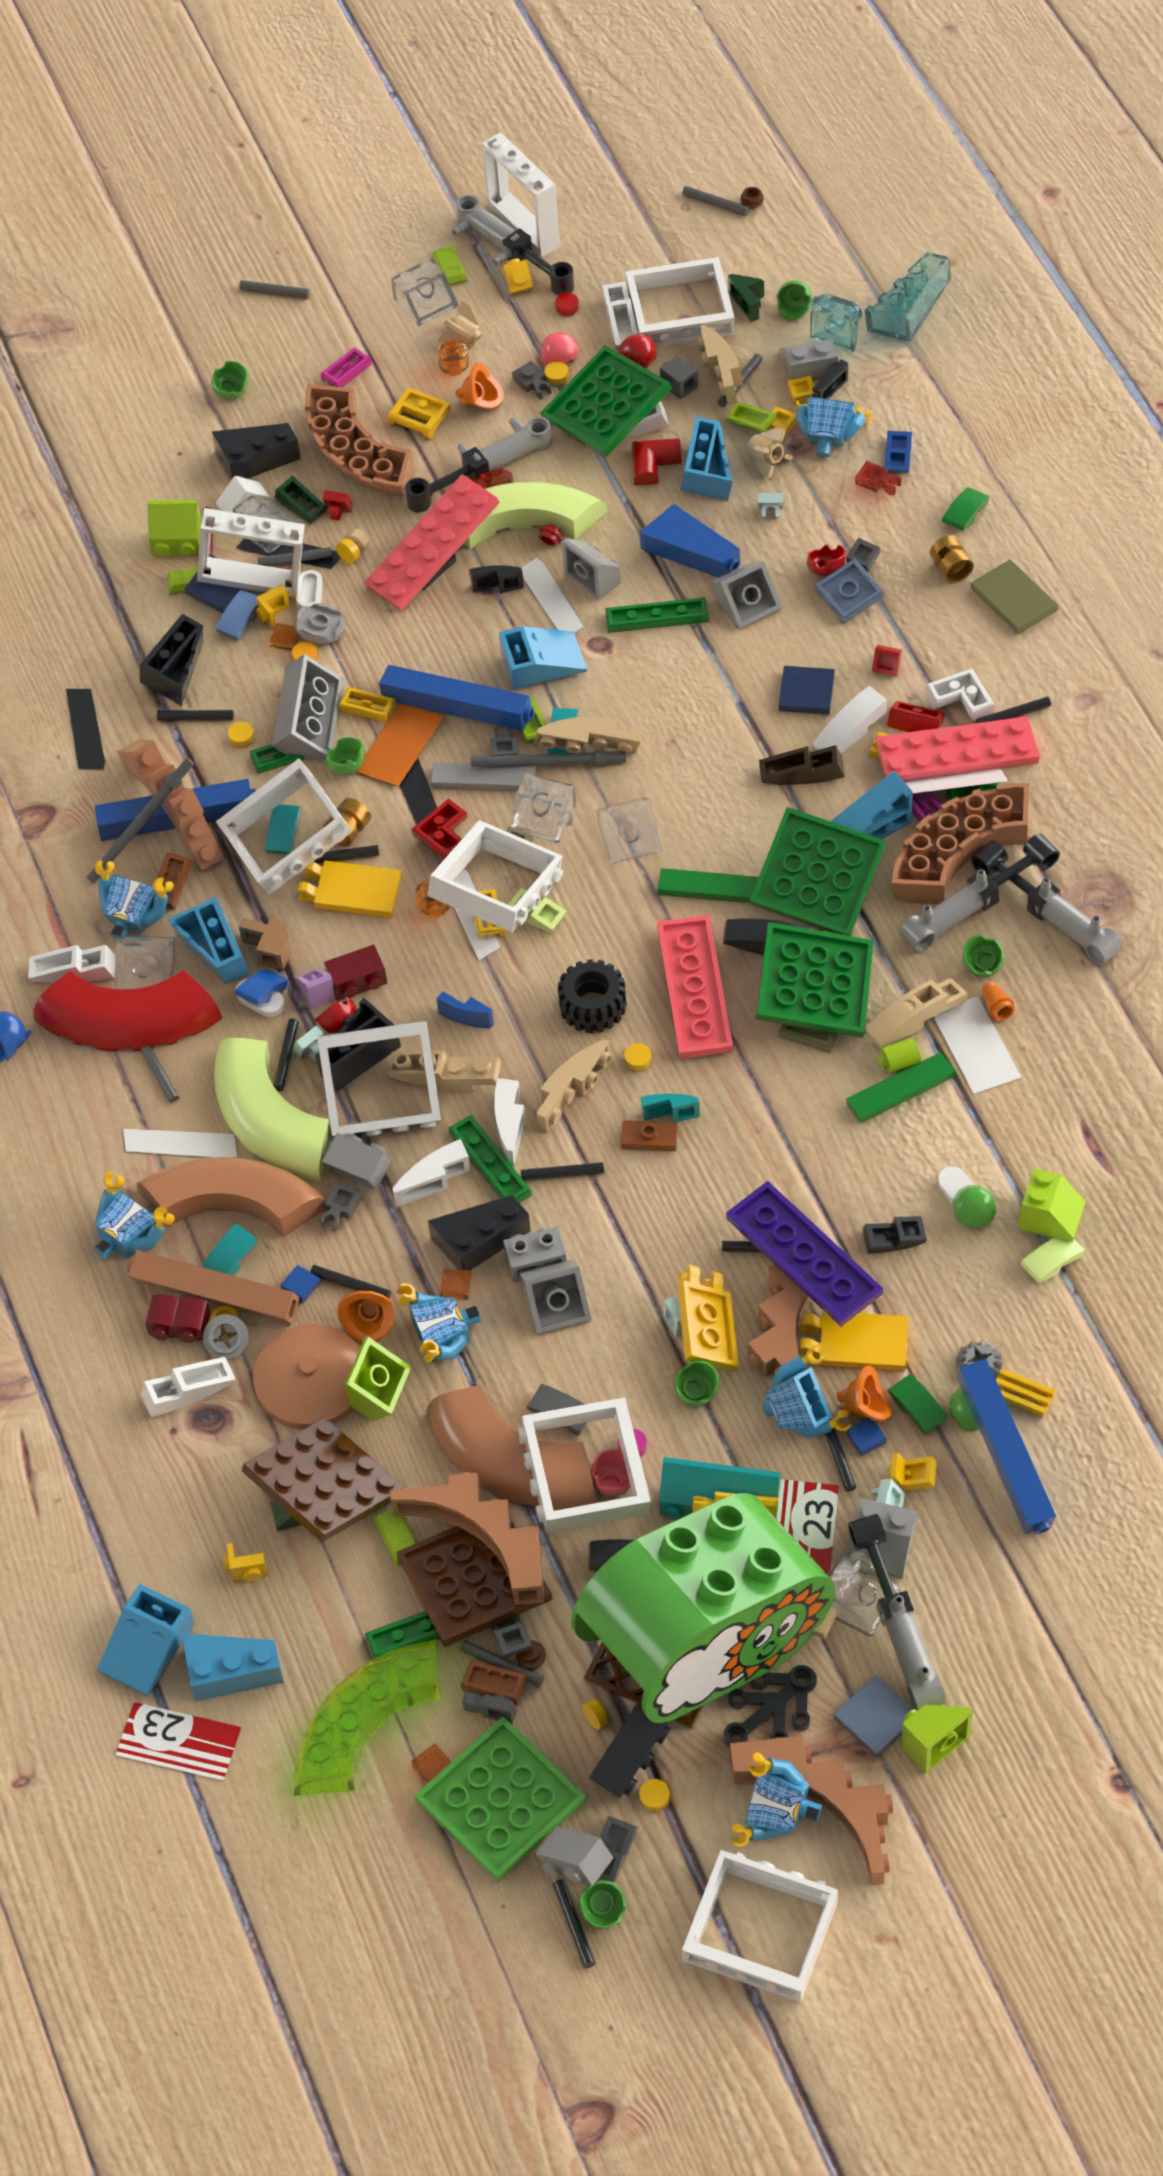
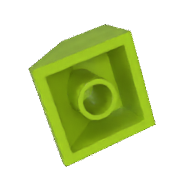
(174, 527)
(1051, 1206)
(375, 1380)
(934, 1733)

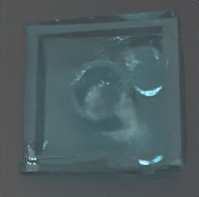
(835, 320)

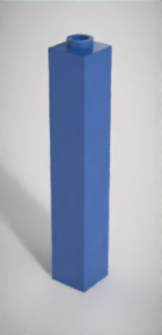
(457, 697)
(214, 799)
(1006, 1447)

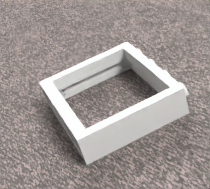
(503, 157)
(683, 329)
(243, 574)
(264, 801)
(506, 846)
(376, 1034)
(596, 1512)
(745, 1970)

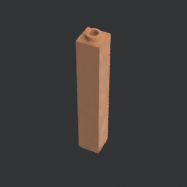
(213, 1286)

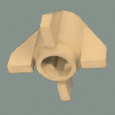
(463, 326)
(766, 450)

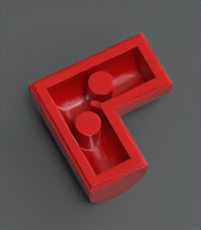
(649, 454)
(438, 828)

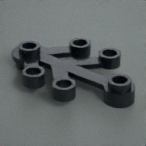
(773, 1703)

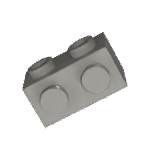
(357, 1160)
(533, 1251)
(574, 1856)

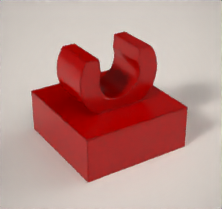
(337, 503)
(886, 660)

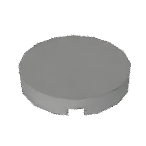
(319, 624)

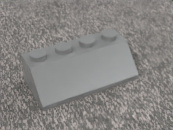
(307, 709)

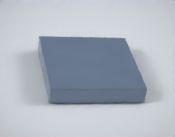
(849, 590)
(874, 1716)

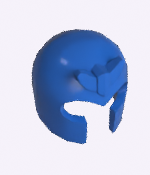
(11, 1035)

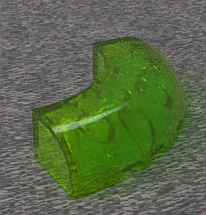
(357, 1710)

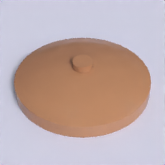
(304, 1375)

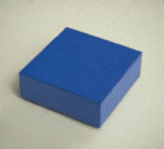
(301, 1283)
(866, 1436)

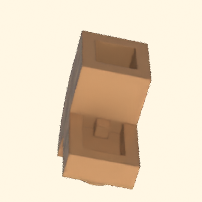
(271, 941)

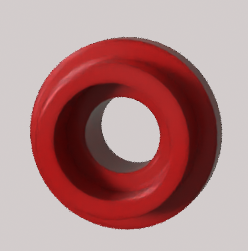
(550, 535)

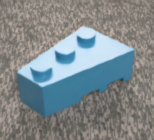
(706, 462)
(881, 809)
(211, 939)
(229, 1664)

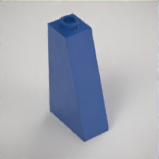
(690, 543)

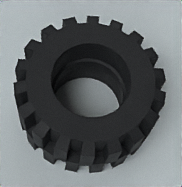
(592, 978)

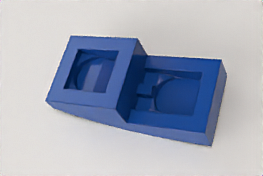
(898, 451)
(260, 986)
(471, 1013)

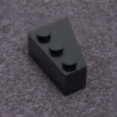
(256, 449)
(173, 660)
(353, 1060)
(478, 1231)
(629, 1752)

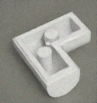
(963, 688)

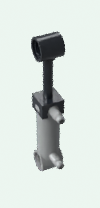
(511, 242)
(533, 437)
(979, 893)
(1047, 903)
(897, 1615)

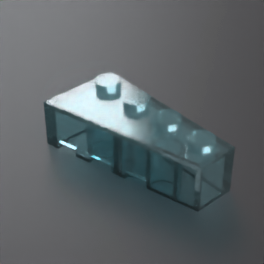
(911, 299)

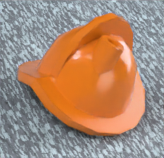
(480, 389)
(366, 1315)
(866, 1397)

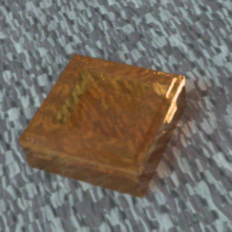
(284, 637)
(456, 1284)
(430, 1762)

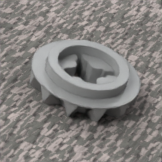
(214, 1330)
(967, 1356)

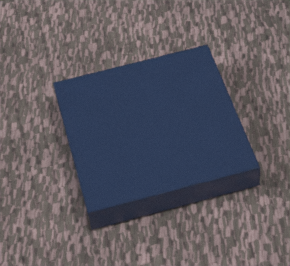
(212, 595)
(806, 690)

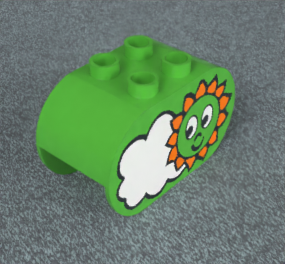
(705, 1604)

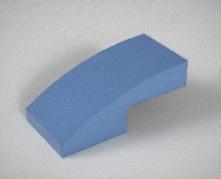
(238, 614)

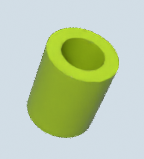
(899, 1055)

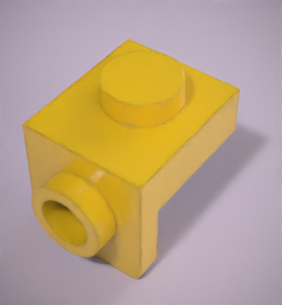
(517, 276)
(272, 603)
(913, 1473)
(244, 1567)

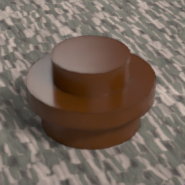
(752, 197)
(533, 1657)

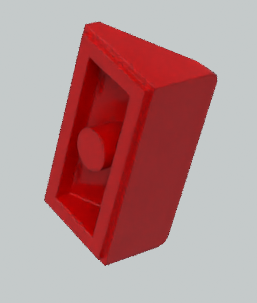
(913, 717)

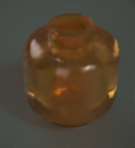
(453, 357)
(427, 905)

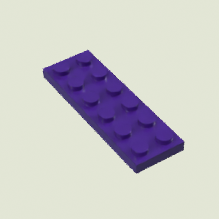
(804, 1253)

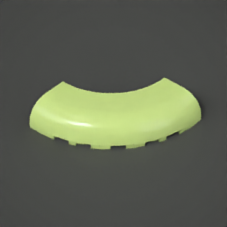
(539, 505)
(262, 1116)

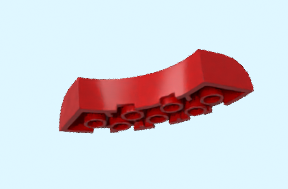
(126, 1017)

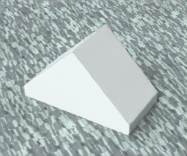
(238, 491)

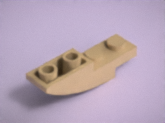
(721, 361)
(577, 732)
(912, 1009)
(449, 1072)
(571, 1077)

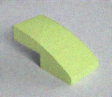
(545, 916)
(1050, 1258)

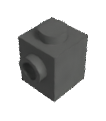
(680, 375)

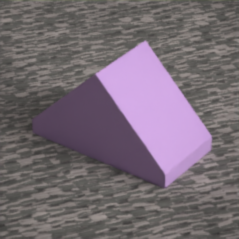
(317, 988)

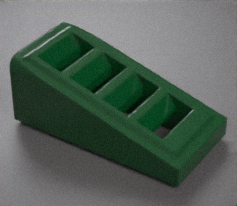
(296, 486)

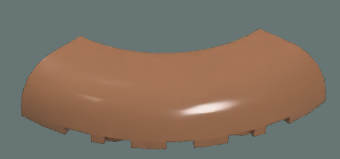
(350, 446)
(954, 835)
(233, 1186)
(487, 1446)

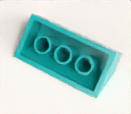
(688, 1478)

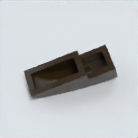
(802, 766)

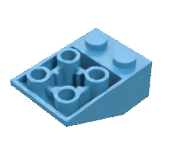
(539, 655)
(145, 1639)

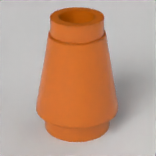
(997, 1002)

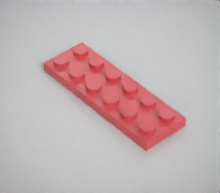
(431, 542)
(958, 749)
(694, 987)

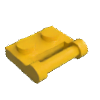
(421, 406)

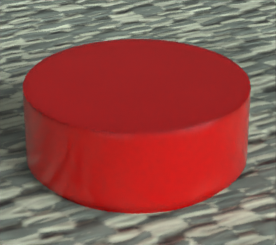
(567, 304)

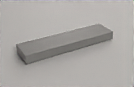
(479, 777)

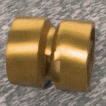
(951, 559)
(355, 815)

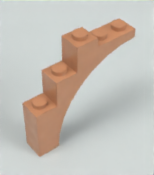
(181, 805)
(779, 1320)
(489, 1521)
(858, 1808)

